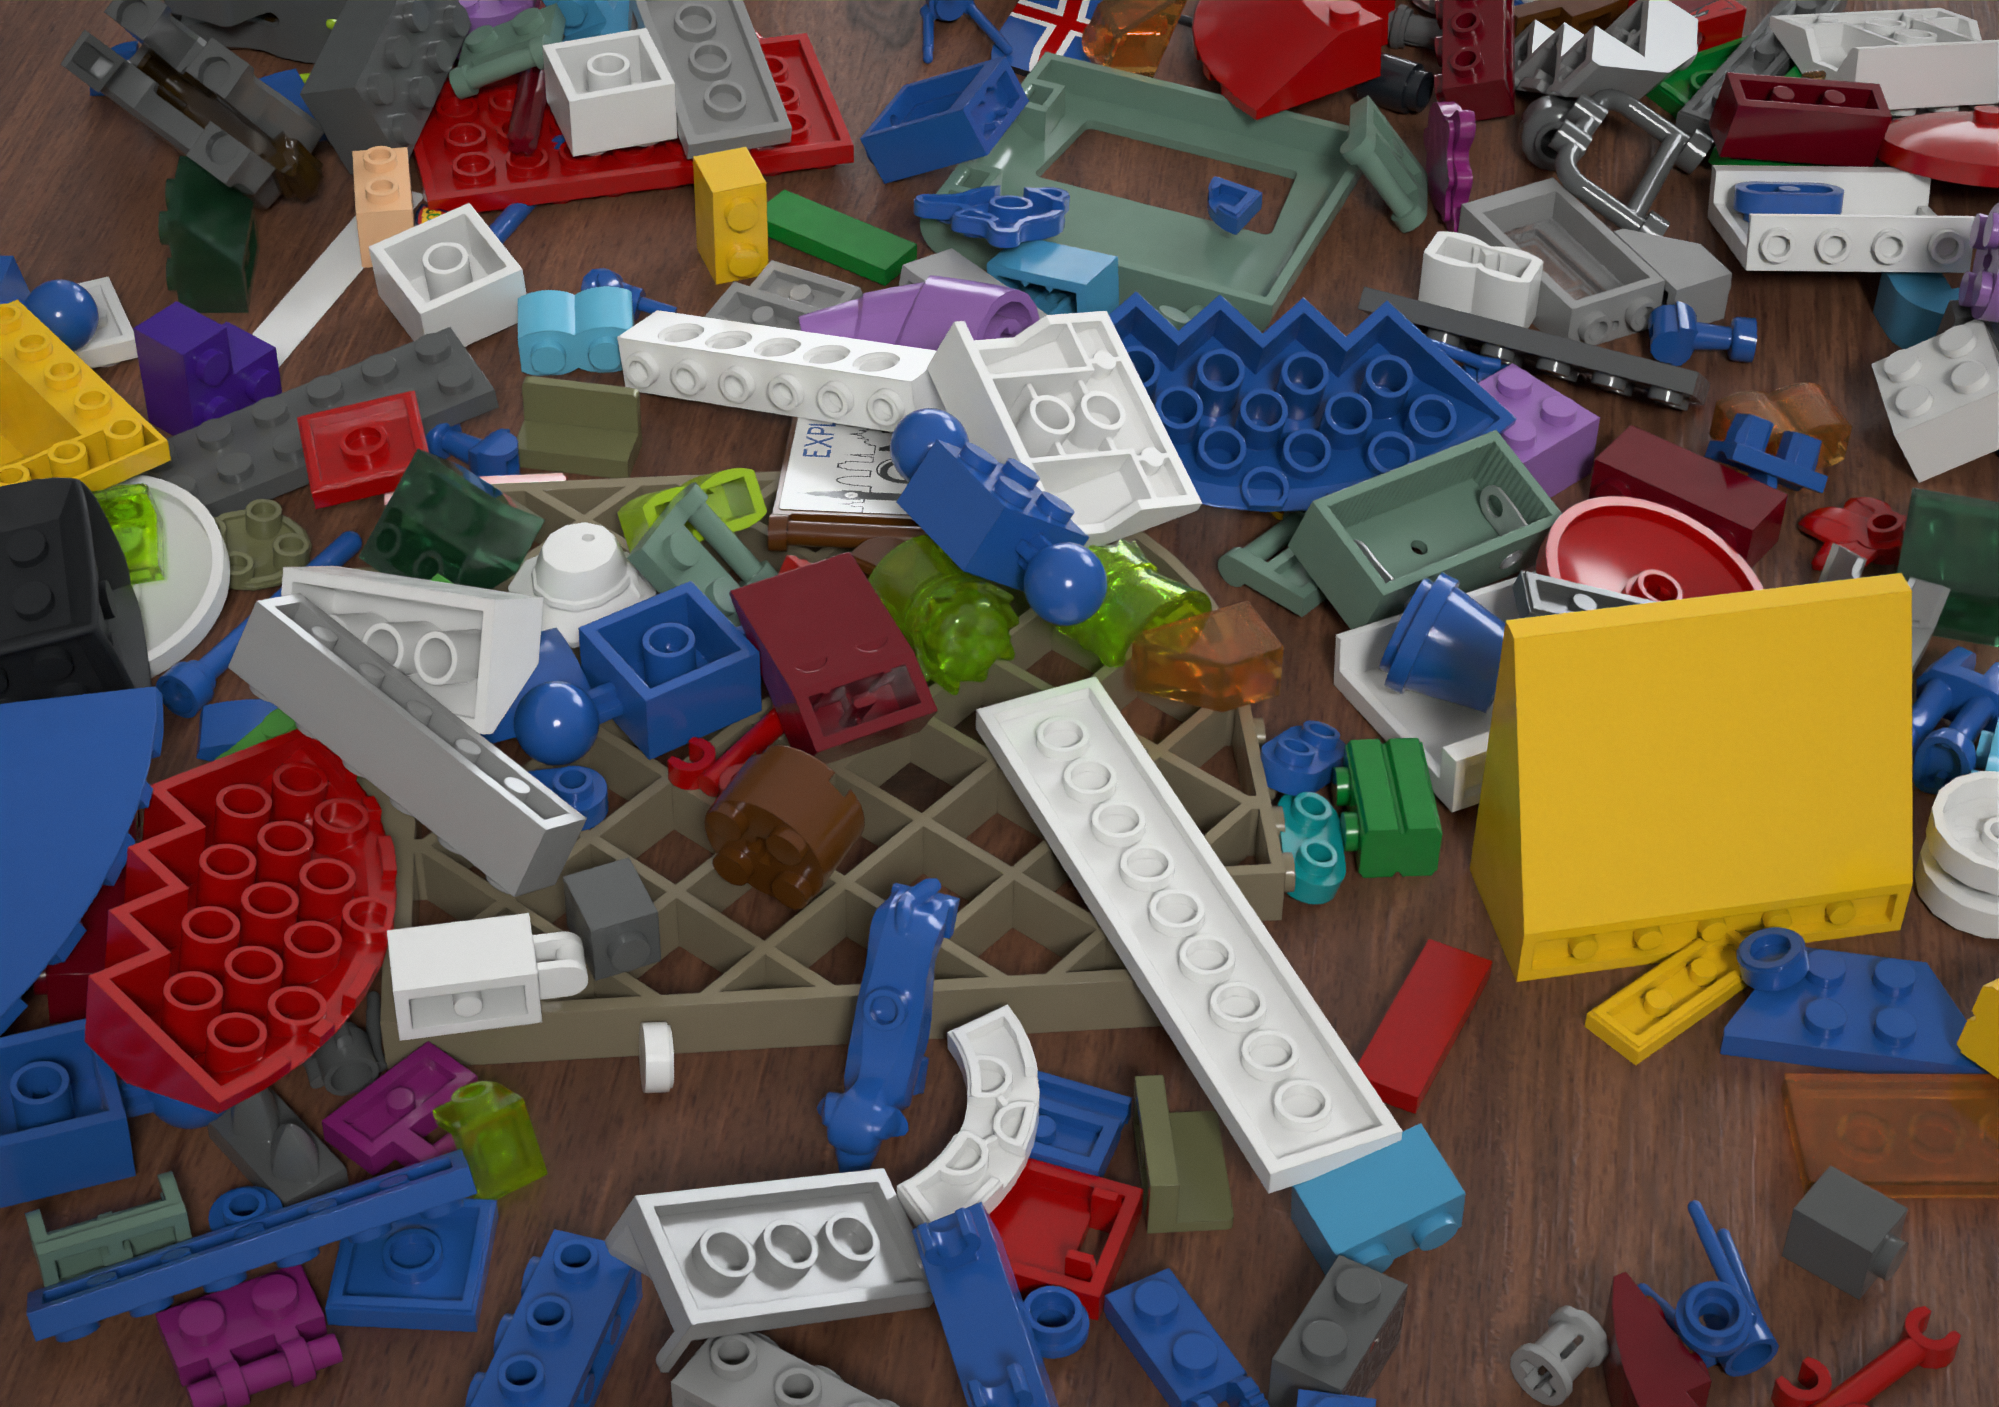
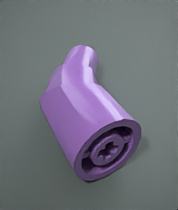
(925, 311)

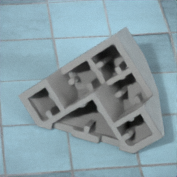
(1629, 56)

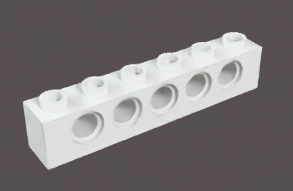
(777, 370)

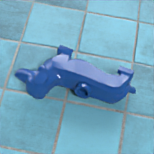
(889, 1023)

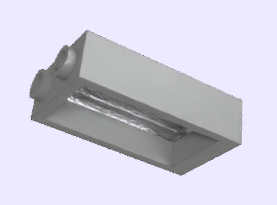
(1590, 278)

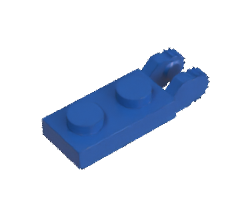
(1178, 1345)

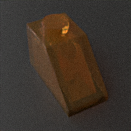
(1131, 33)
(1210, 659)

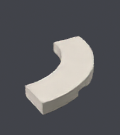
(997, 1126)

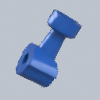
(1677, 333)
(489, 456)

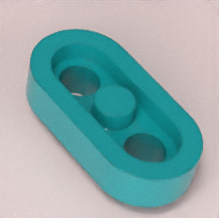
(1316, 846)

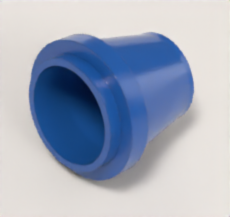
(1445, 646)

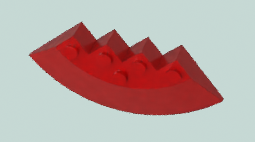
(1288, 50)
(243, 924)

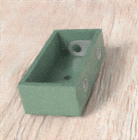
(1465, 509)

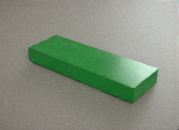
(838, 238)

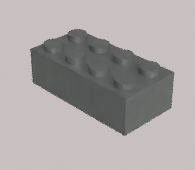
(383, 72)

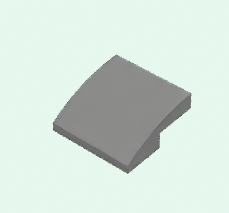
(781, 296)

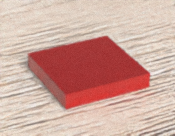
(360, 447)

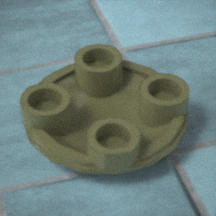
(261, 544)

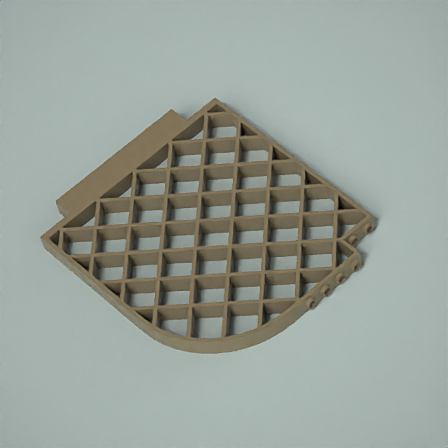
(767, 985)

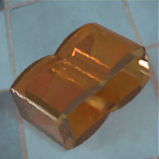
(1795, 408)

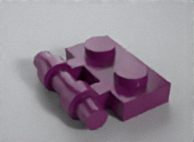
(396, 1112)
(244, 1325)

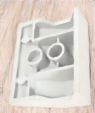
(1914, 54)
(1072, 414)

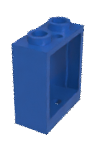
(944, 120)

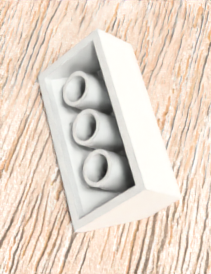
(450, 639)

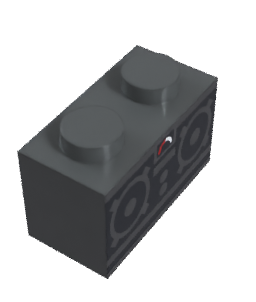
(1340, 1335)

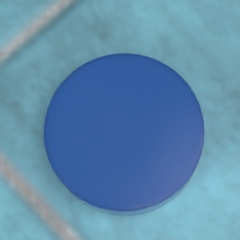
(1773, 959)

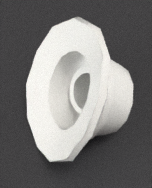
(581, 579)

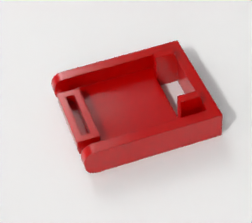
(1047, 1223)

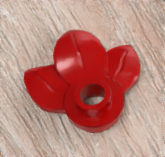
(1862, 526)

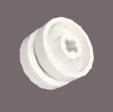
(1961, 855)

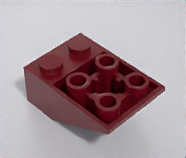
(833, 659)

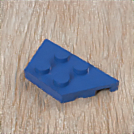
(1855, 1018)

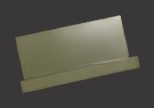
(579, 427)
(1179, 1163)

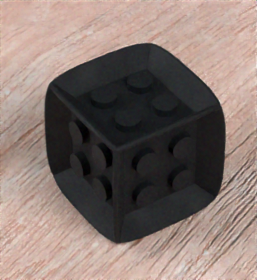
(64, 596)

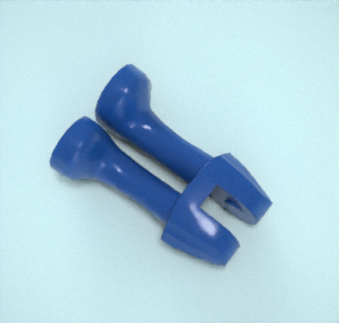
(1965, 698)

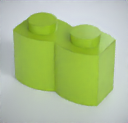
(730, 492)

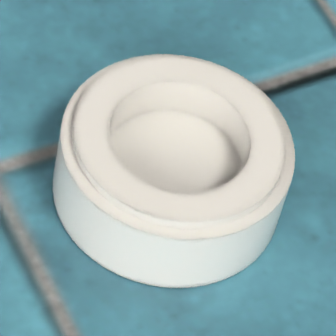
(656, 1057)

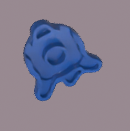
(999, 219)

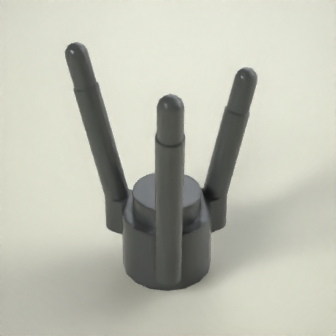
(350, 1056)

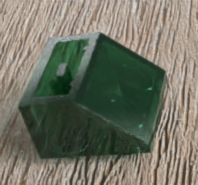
(210, 241)
(450, 526)
(1956, 546)

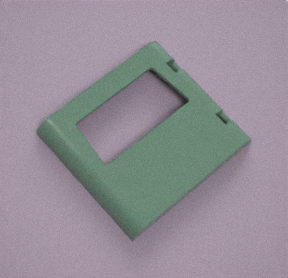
(1159, 251)

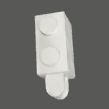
(479, 974)

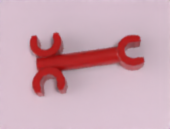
(713, 774)
(1875, 1377)

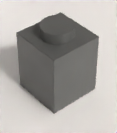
(612, 918)
(1846, 1233)

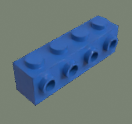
(564, 1329)

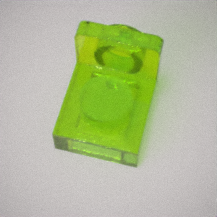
(137, 528)
(494, 1136)

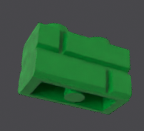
(1389, 808)

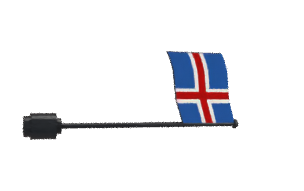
(1059, 27)

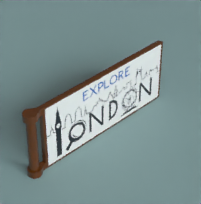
(837, 489)

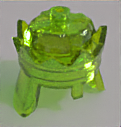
(1133, 603)
(946, 615)

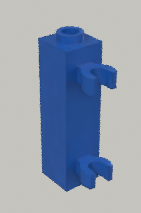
(983, 1311)

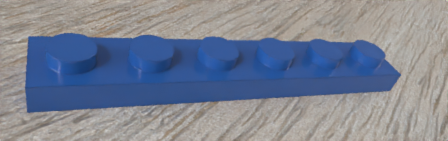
(224, 1255)

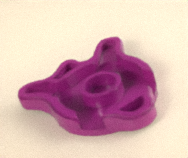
(1447, 159)

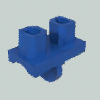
(1746, 448)

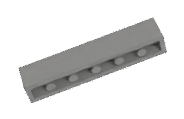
(406, 744)

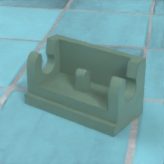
(110, 1236)

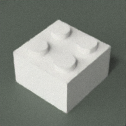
(610, 92)
(449, 276)
(1943, 398)

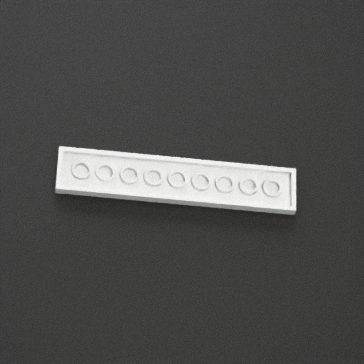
(1187, 936)

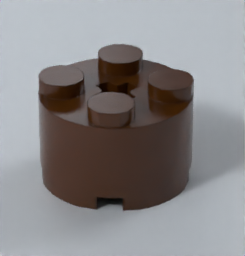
(783, 825)

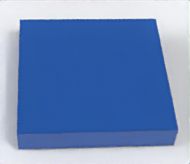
(418, 1273)

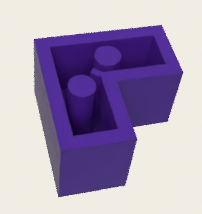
(200, 368)

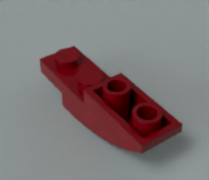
(1645, 1356)

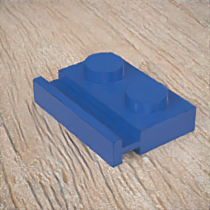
(1078, 1124)

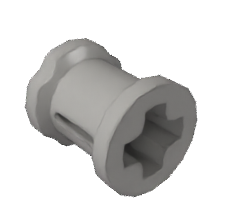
(1559, 1355)

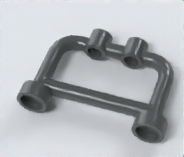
(1675, 149)

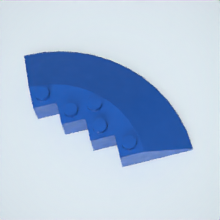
(1301, 405)
(66, 807)

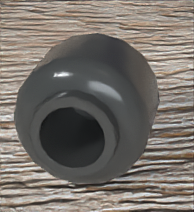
(1538, 128)

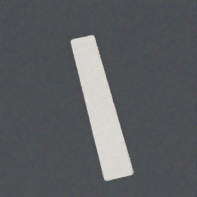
(315, 292)

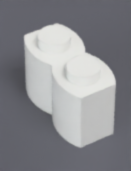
(1481, 278)

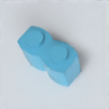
(573, 331)

